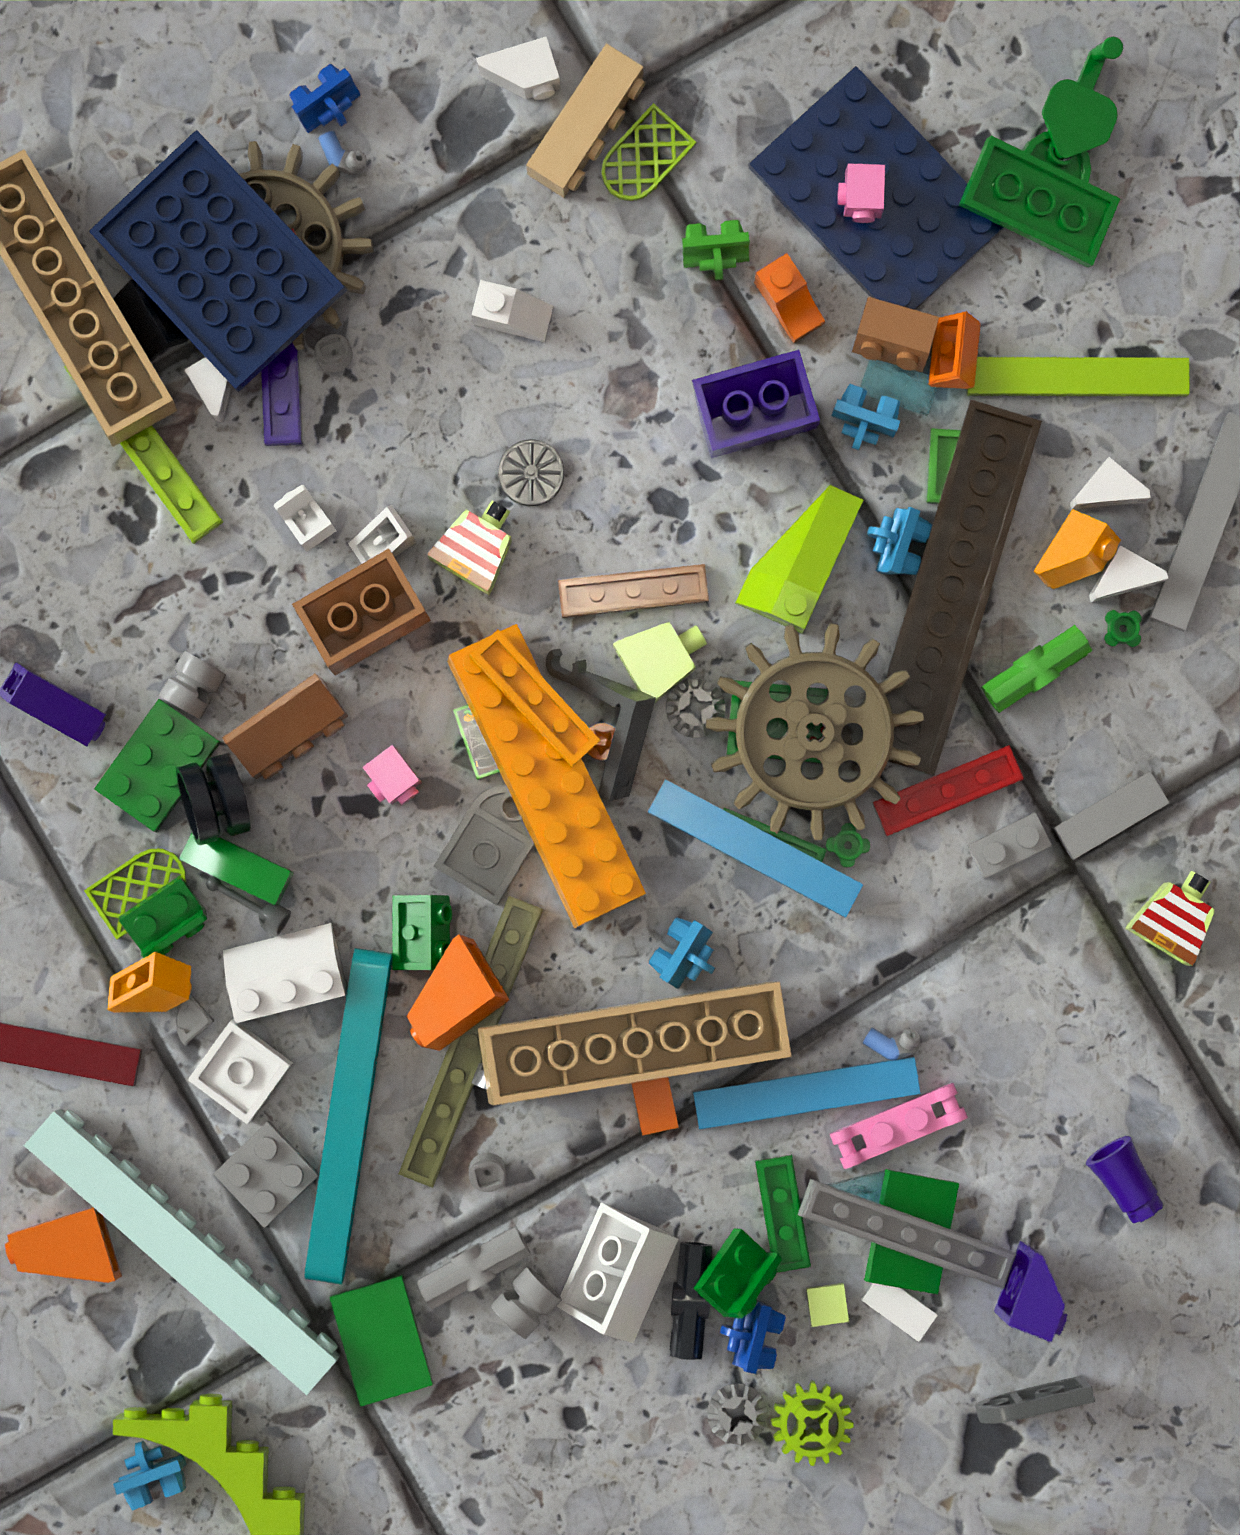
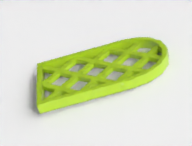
(620, 145)
(111, 876)

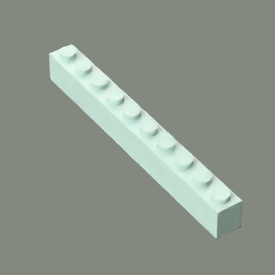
(183, 1250)

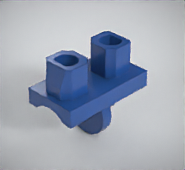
(327, 100)
(748, 1338)

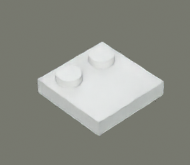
(240, 1071)

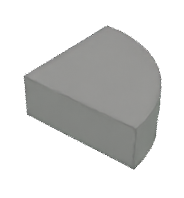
(191, 1020)

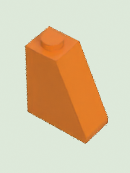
(455, 996)
(66, 1247)

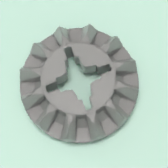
(680, 699)
(730, 1397)

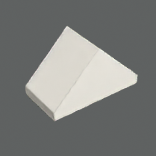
(211, 387)
(1110, 487)
(380, 534)
(1126, 574)

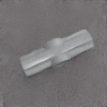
(473, 1267)

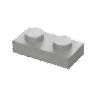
(1009, 845)

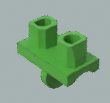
(715, 251)

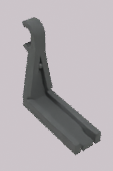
(630, 726)

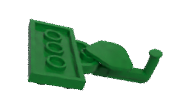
(1034, 187)

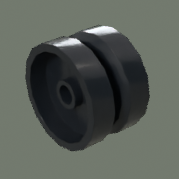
(218, 797)

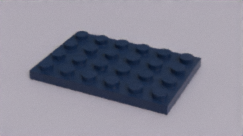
(922, 227)
(217, 260)

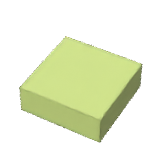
(827, 1304)

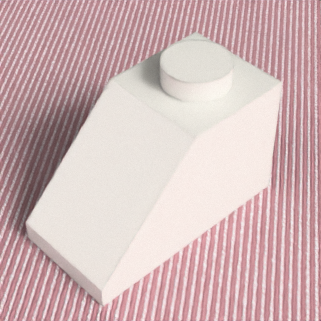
(523, 69)
(511, 311)

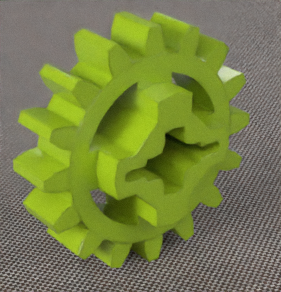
(825, 1411)

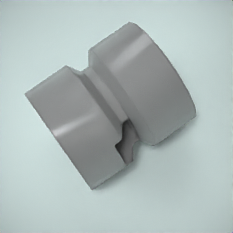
(192, 685)
(526, 1302)

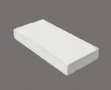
(900, 1309)

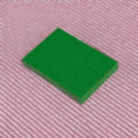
(923, 1198)
(381, 1340)

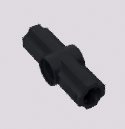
(687, 1305)

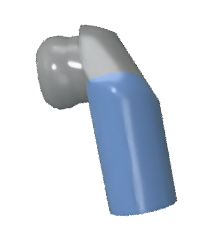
(344, 160)
(894, 1047)

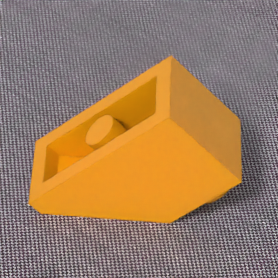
(1077, 550)
(150, 985)

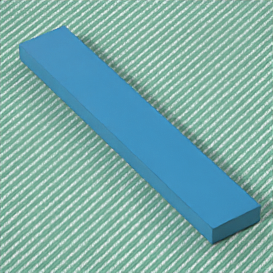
(755, 848)
(806, 1092)

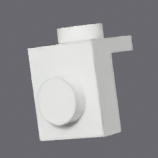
(304, 517)

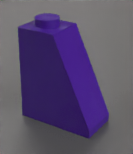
(52, 705)

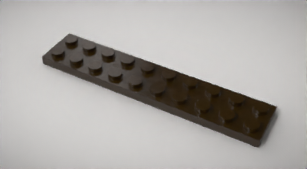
(958, 574)

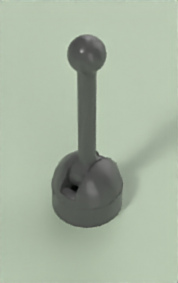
(271, 917)

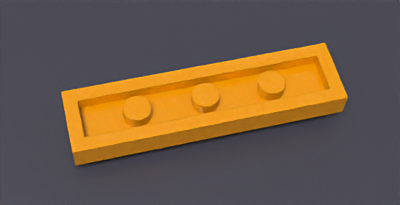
(534, 698)

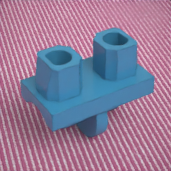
(881, 421)
(894, 540)
(689, 956)
(135, 1485)

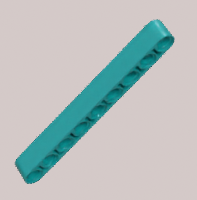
(348, 1116)

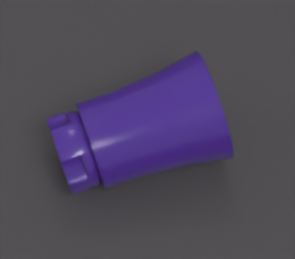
(1126, 1179)

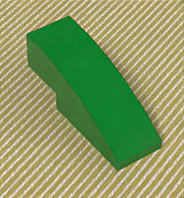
(239, 868)

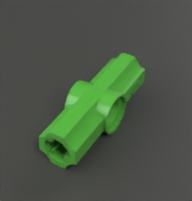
(1036, 668)

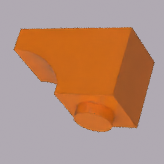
(789, 297)

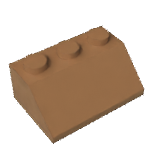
(361, 612)
(286, 728)

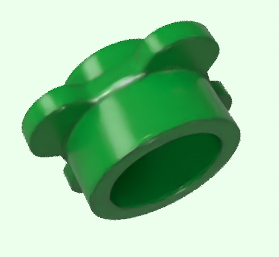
(1132, 623)
(848, 834)

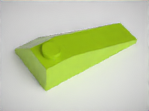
(796, 568)

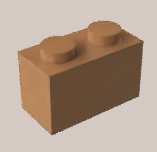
(895, 334)

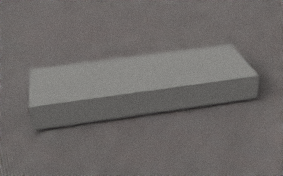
(1111, 815)

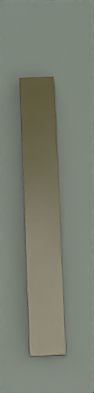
(463, 1055)

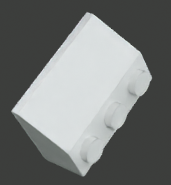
(284, 973)
(617, 1273)

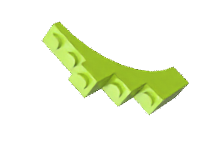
(239, 1468)

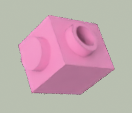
(863, 192)
(392, 777)

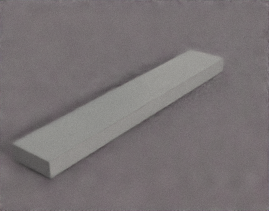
(1201, 530)
(906, 1233)

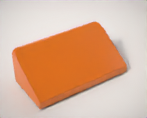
(955, 351)

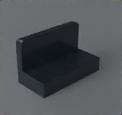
(147, 321)

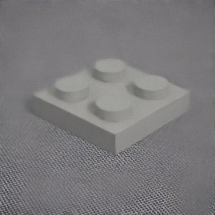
(266, 1174)

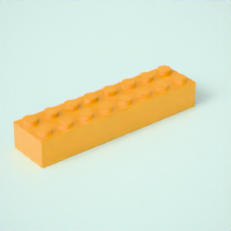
(551, 796)

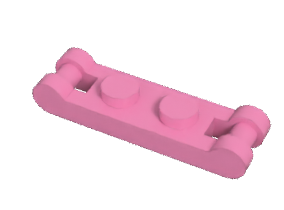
(898, 1125)

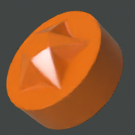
(605, 734)

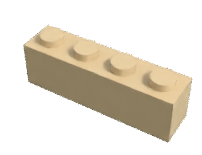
(585, 121)

